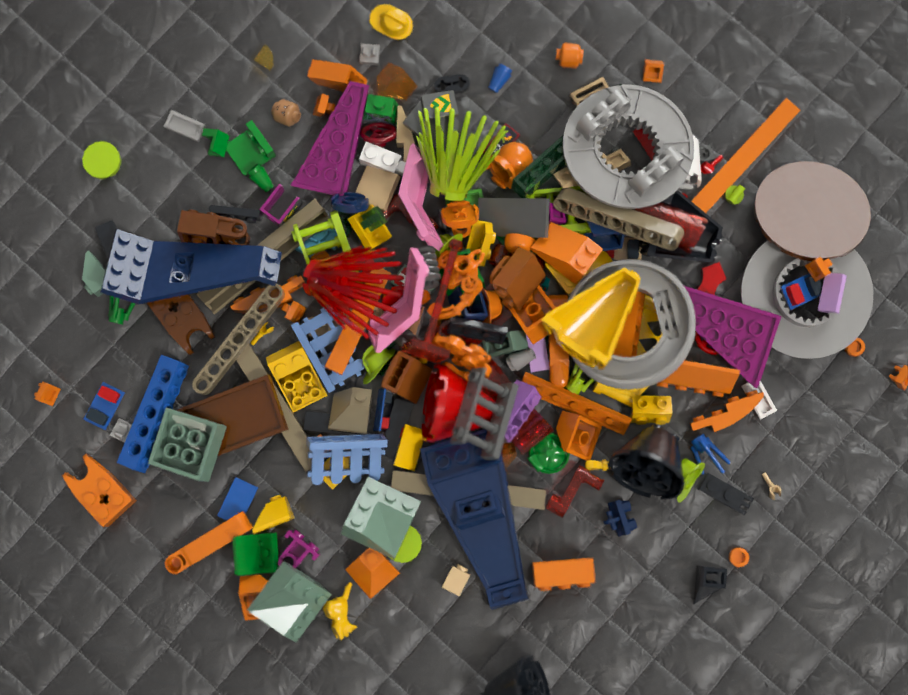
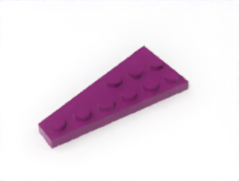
(333, 153)

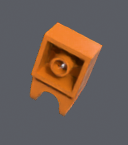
(95, 487)

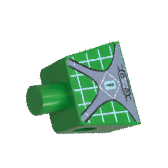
(381, 109)

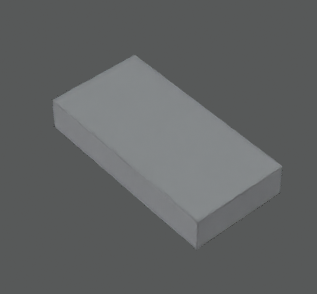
(184, 126)

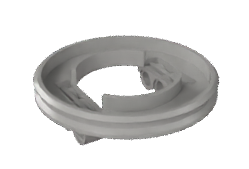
(675, 319)

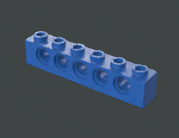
(145, 418)

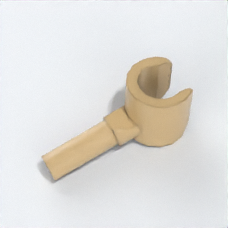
(773, 488)

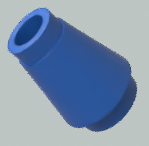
(499, 78)

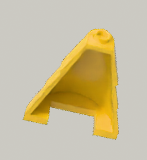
(595, 318)

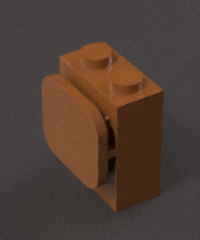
(517, 278)
(406, 377)

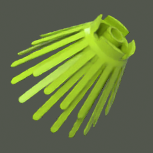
(453, 172)

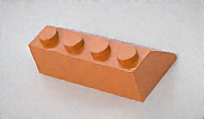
(702, 378)

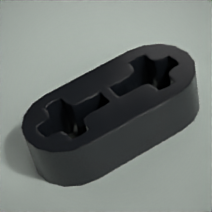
(450, 80)

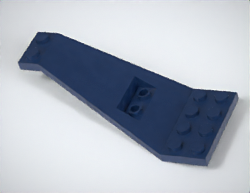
(150, 269)
(488, 533)

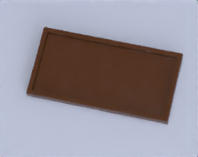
(247, 410)

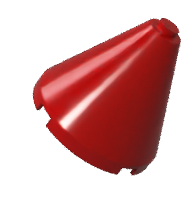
(443, 403)

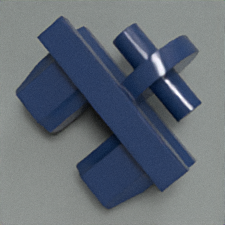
(617, 517)

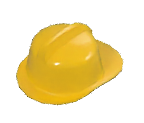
(391, 22)

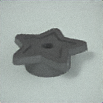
(708, 154)

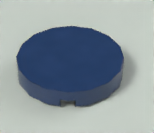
(350, 202)

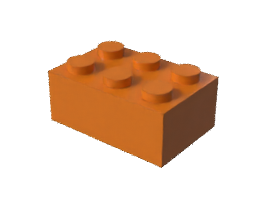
(563, 573)

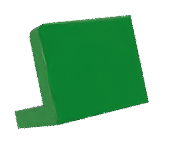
(218, 141)

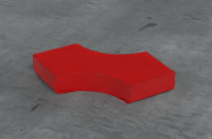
(711, 278)

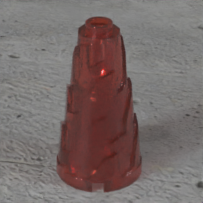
(689, 222)

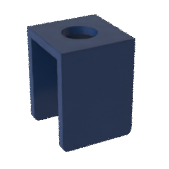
(605, 237)
(477, 307)

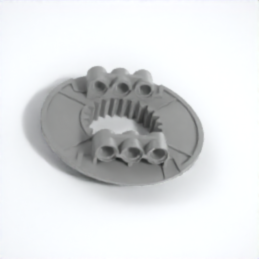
(633, 107)
(808, 338)

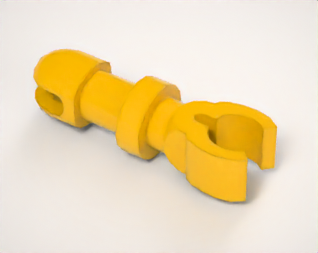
(596, 465)

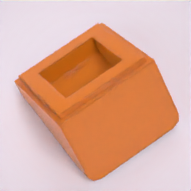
(653, 71)

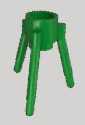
(117, 314)

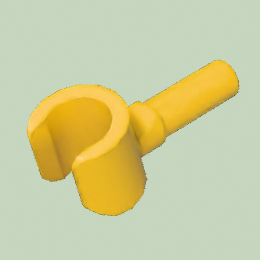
(262, 331)

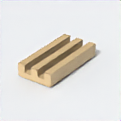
(577, 101)

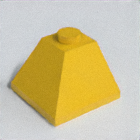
(274, 514)

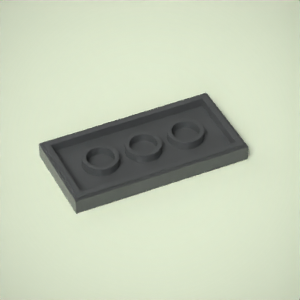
(412, 123)
(516, 215)

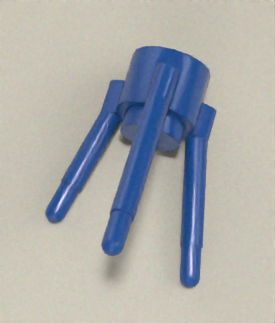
(703, 444)

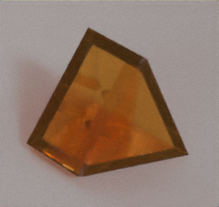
(395, 82)

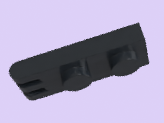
(248, 215)
(725, 493)

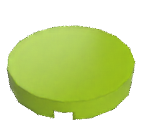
(101, 160)
(410, 546)

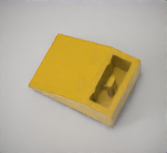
(296, 376)

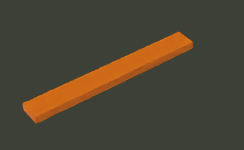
(746, 155)

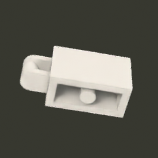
(382, 159)

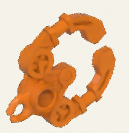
(464, 273)
(464, 356)

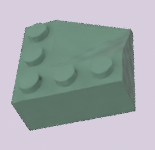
(187, 445)
(380, 517)
(289, 601)

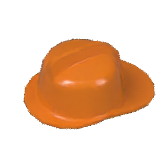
(493, 305)

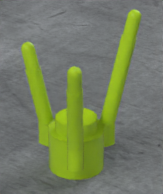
(576, 383)

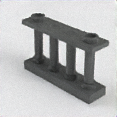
(500, 418)

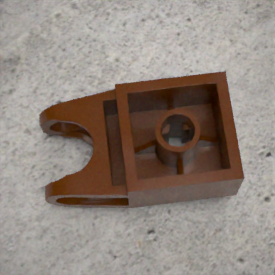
(210, 228)
(184, 321)

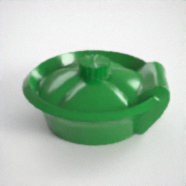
(548, 455)

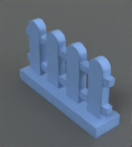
(319, 343)
(336, 444)

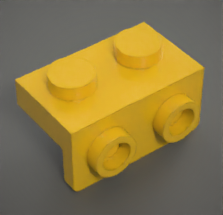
(369, 238)
(481, 238)
(651, 409)

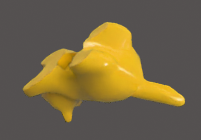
(337, 611)

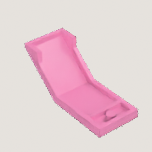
(412, 194)
(407, 306)

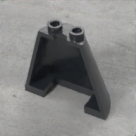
(705, 247)

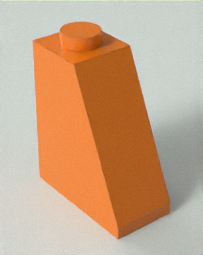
(334, 74)

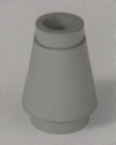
(520, 359)

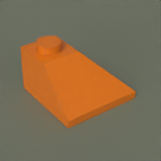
(577, 434)
(372, 571)
(249, 589)

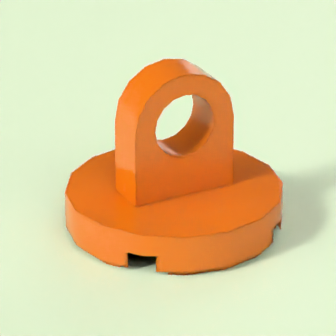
(460, 215)

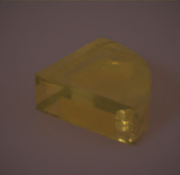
(265, 58)

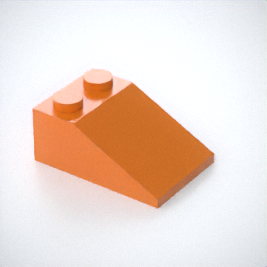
(567, 251)
(532, 313)

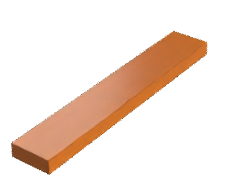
(349, 338)
(578, 404)

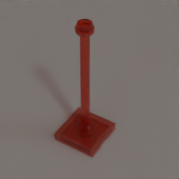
(426, 349)

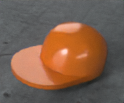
(514, 240)

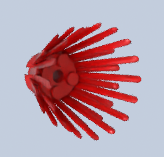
(335, 276)

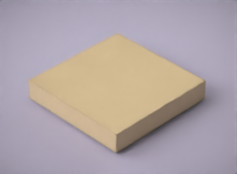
(378, 186)

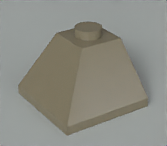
(351, 410)

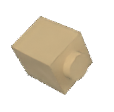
(456, 579)

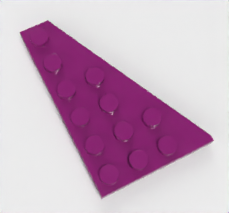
(736, 332)

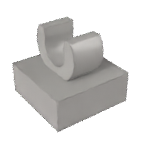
(369, 54)
(121, 430)

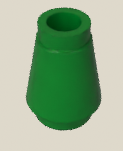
(260, 177)

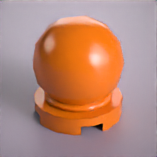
(509, 163)

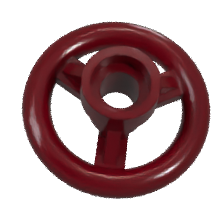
(379, 136)

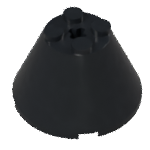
(650, 464)
(521, 678)

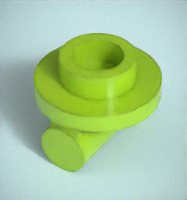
(734, 194)

